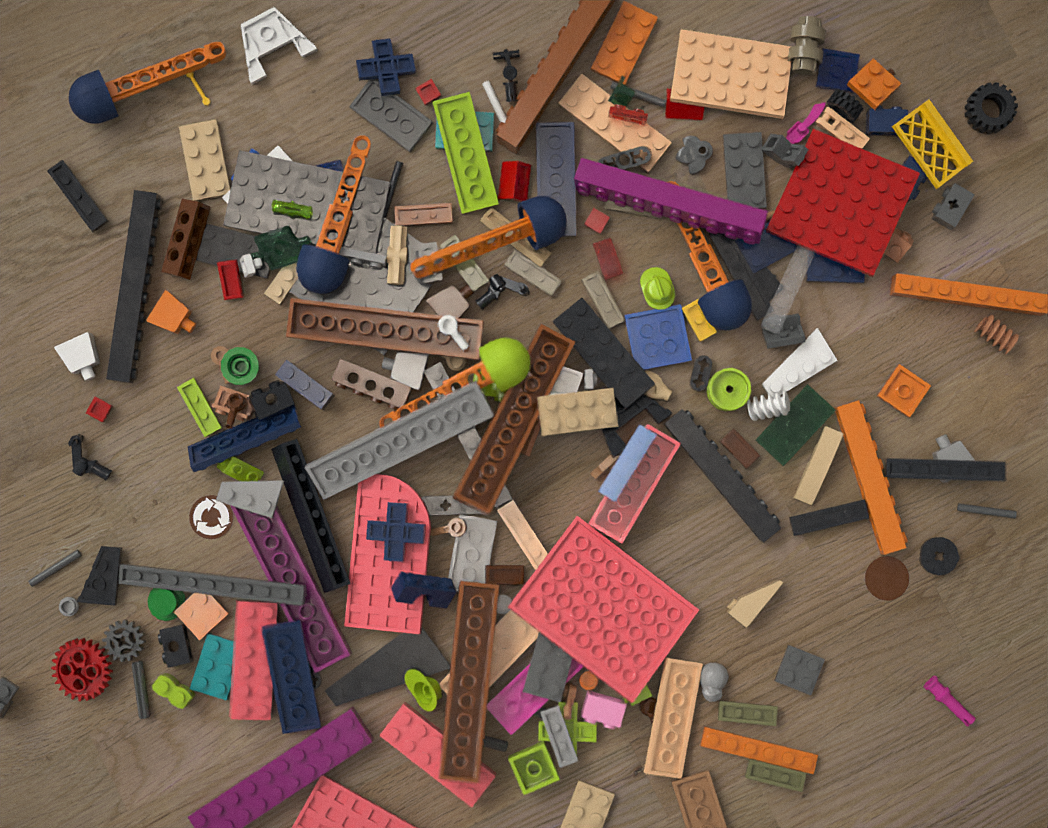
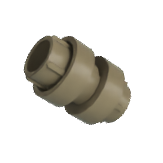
(807, 36)

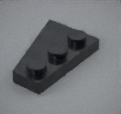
(103, 579)

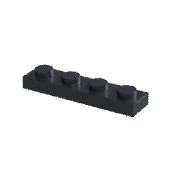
(77, 196)
(829, 517)

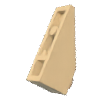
(751, 603)

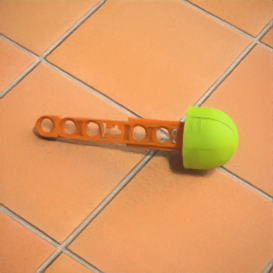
(503, 362)

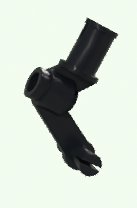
(509, 72)
(498, 285)
(82, 465)

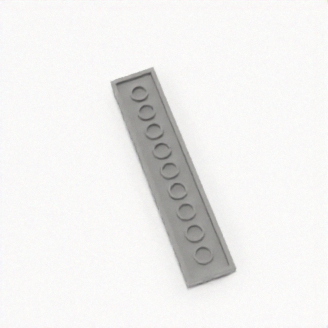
(400, 440)

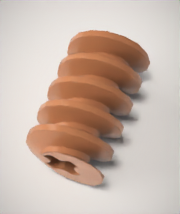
(997, 333)

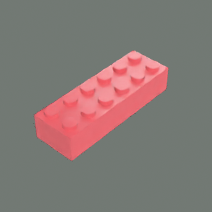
(619, 516)
(250, 669)
(422, 744)

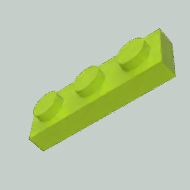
(199, 407)

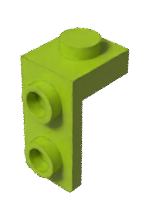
(240, 470)

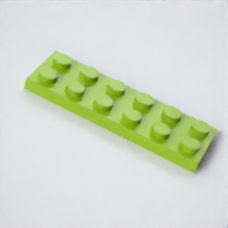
(465, 152)

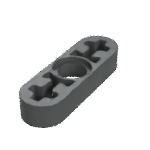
(637, 150)

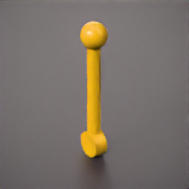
(206, 101)

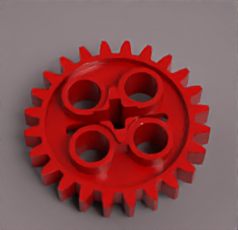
(71, 680)

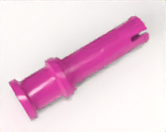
(943, 695)

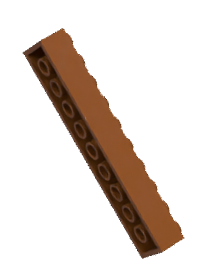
(551, 73)
(380, 329)
(512, 422)
(468, 682)

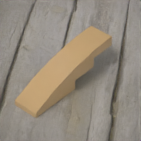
(818, 465)

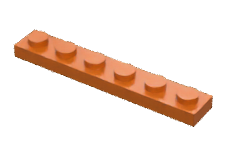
(758, 750)

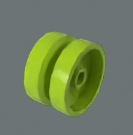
(736, 381)

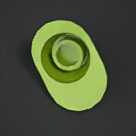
(657, 288)
(424, 689)

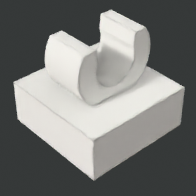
(249, 265)

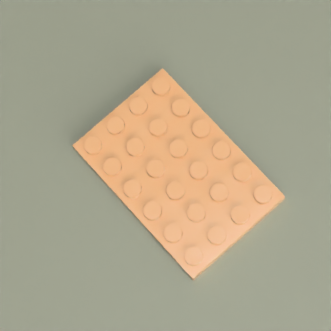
(731, 74)

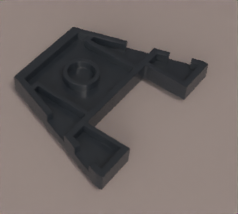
(657, 412)

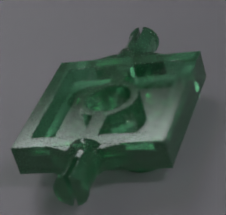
(279, 247)

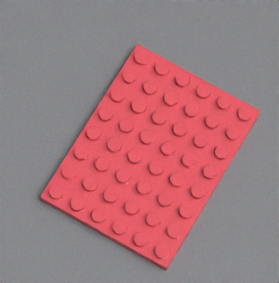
(603, 609)

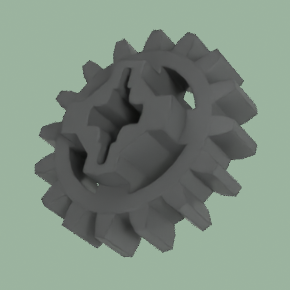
(116, 638)

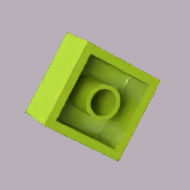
(533, 767)

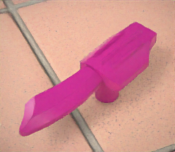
(800, 130)

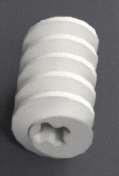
(769, 407)

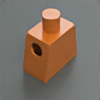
(171, 314)

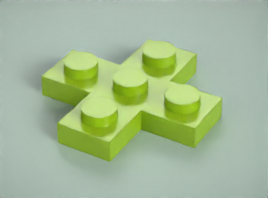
(578, 730)

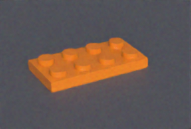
(624, 42)

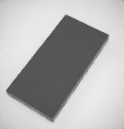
(391, 115)

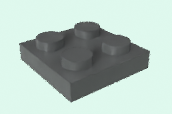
(799, 670)

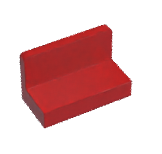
(682, 111)
(514, 181)

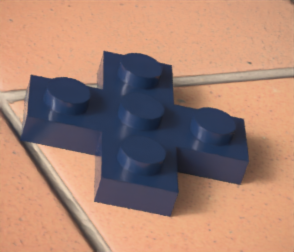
(385, 67)
(395, 531)

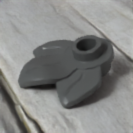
(692, 155)

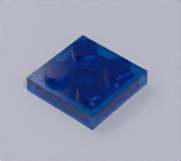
(837, 70)

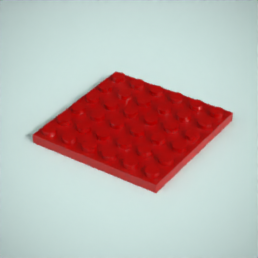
(843, 202)

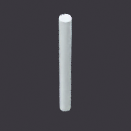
(494, 101)

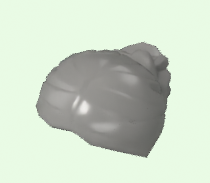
(713, 680)

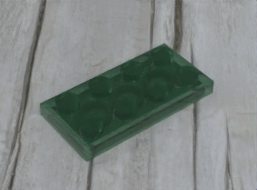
(790, 432)

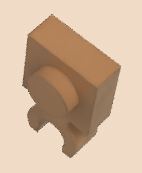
(607, 463)

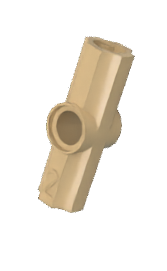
(397, 255)

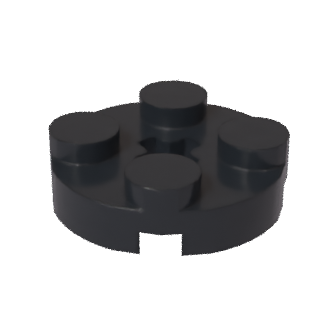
(943, 566)

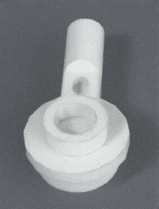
(449, 325)

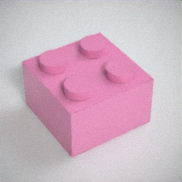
(603, 709)

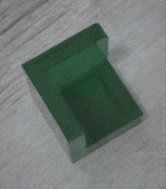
(621, 93)

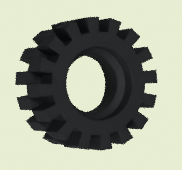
(845, 105)

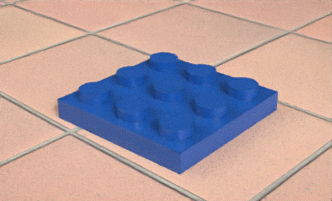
(658, 337)

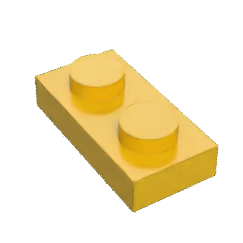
(697, 321)

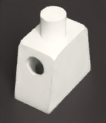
(80, 355)

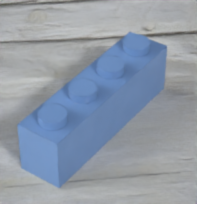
(627, 463)

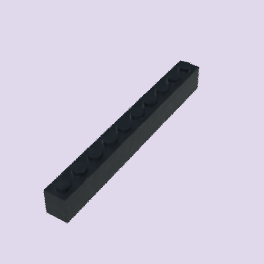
(133, 287)

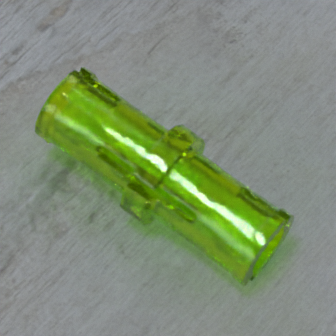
(305, 211)

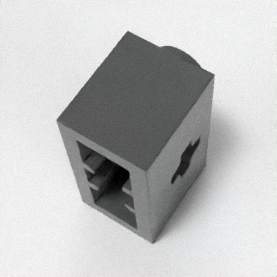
(961, 200)

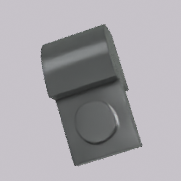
(783, 151)
(7, 692)

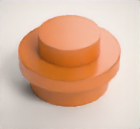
(588, 680)

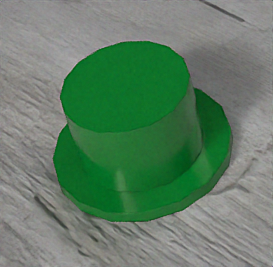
(239, 366)
(164, 602)

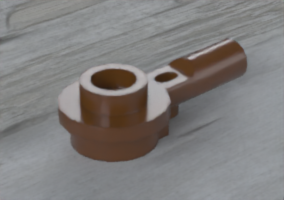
(235, 403)
(648, 707)

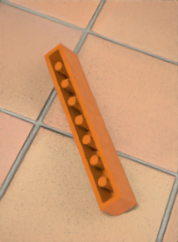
(969, 294)
(870, 477)

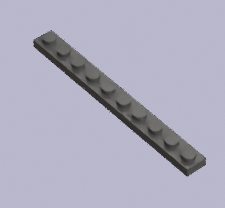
(212, 584)

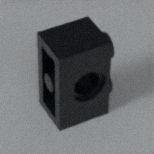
(282, 399)
(180, 635)

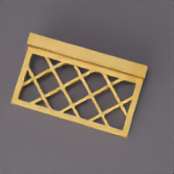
(941, 136)

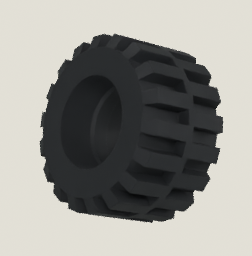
(1001, 97)

